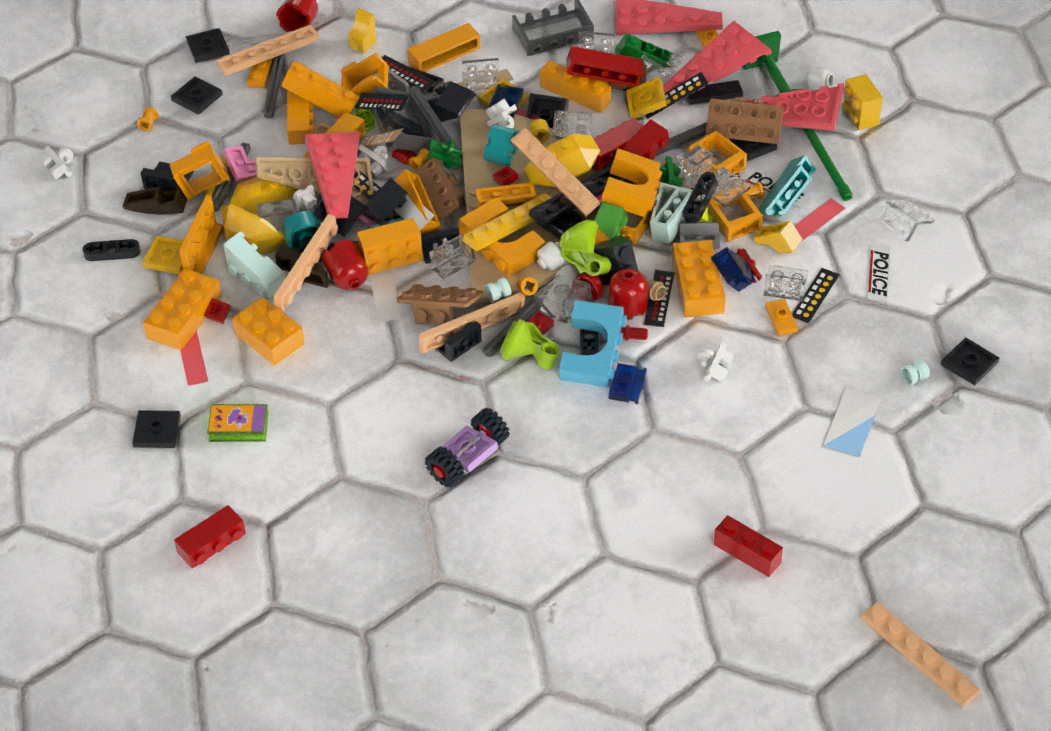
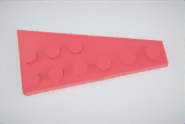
(659, 17)
(721, 56)
(809, 108)
(334, 167)

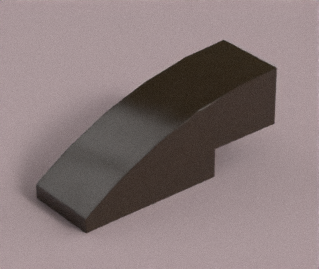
(155, 201)
(286, 259)

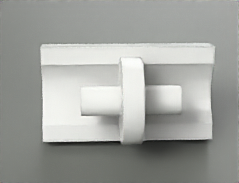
(500, 113)
(64, 156)
(376, 158)
(305, 199)
(712, 359)

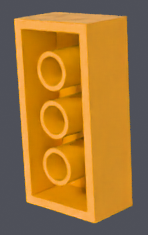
(698, 278)
(182, 309)

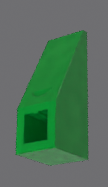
(635, 47)

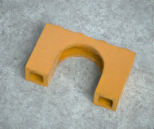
(632, 197)
(506, 256)

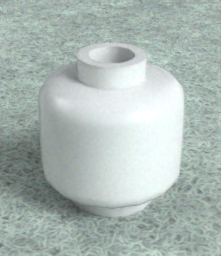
(819, 77)
(550, 256)

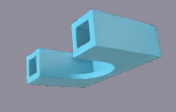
(595, 368)

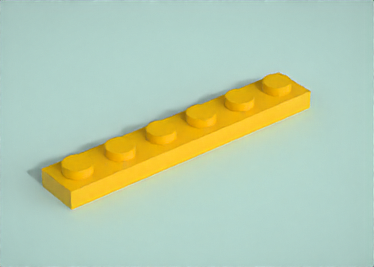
(503, 225)

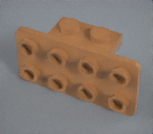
(745, 120)
(441, 188)
(436, 304)

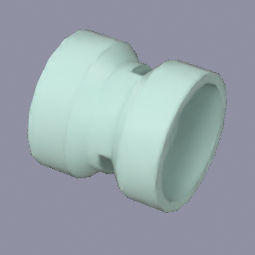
(498, 290)
(914, 372)

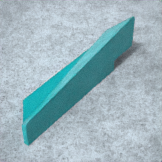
(788, 187)

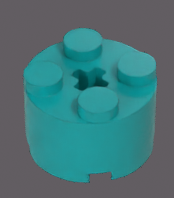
(499, 146)
(300, 228)

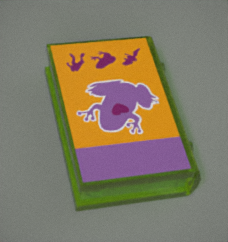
(238, 422)

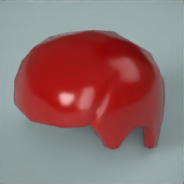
(595, 285)

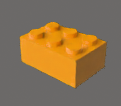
(391, 245)
(268, 330)

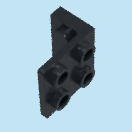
(161, 177)
(461, 342)

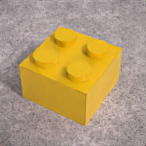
(862, 102)

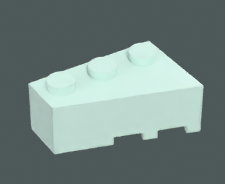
(668, 212)
(251, 267)

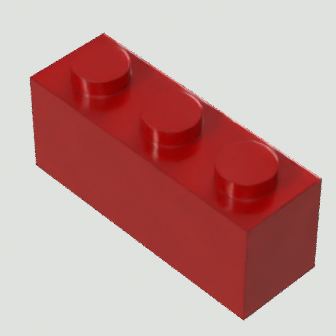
(648, 140)
(210, 536)
(748, 546)

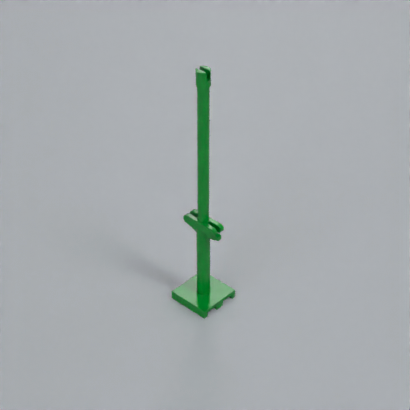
(773, 40)

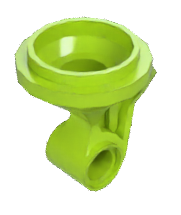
(578, 249)
(526, 339)

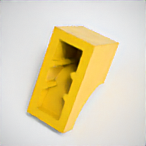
(363, 31)
(779, 236)

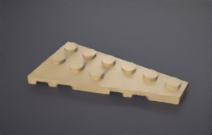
(300, 173)

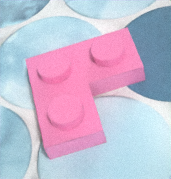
(239, 164)

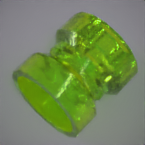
(368, 116)

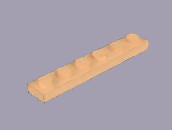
(267, 50)
(555, 172)
(305, 262)
(485, 317)
(920, 654)

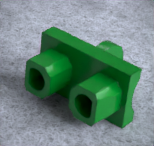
(445, 152)
(670, 173)

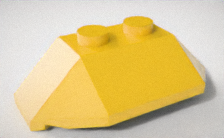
(573, 152)
(259, 191)
(253, 227)

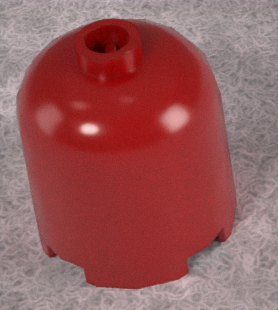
(296, 14)
(345, 265)
(629, 291)

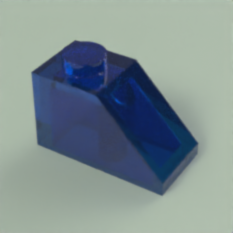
(733, 269)

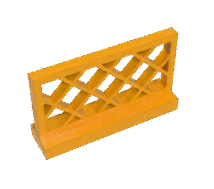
(201, 238)

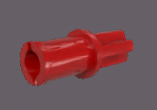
(744, 255)
(634, 333)

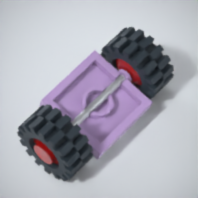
(467, 447)

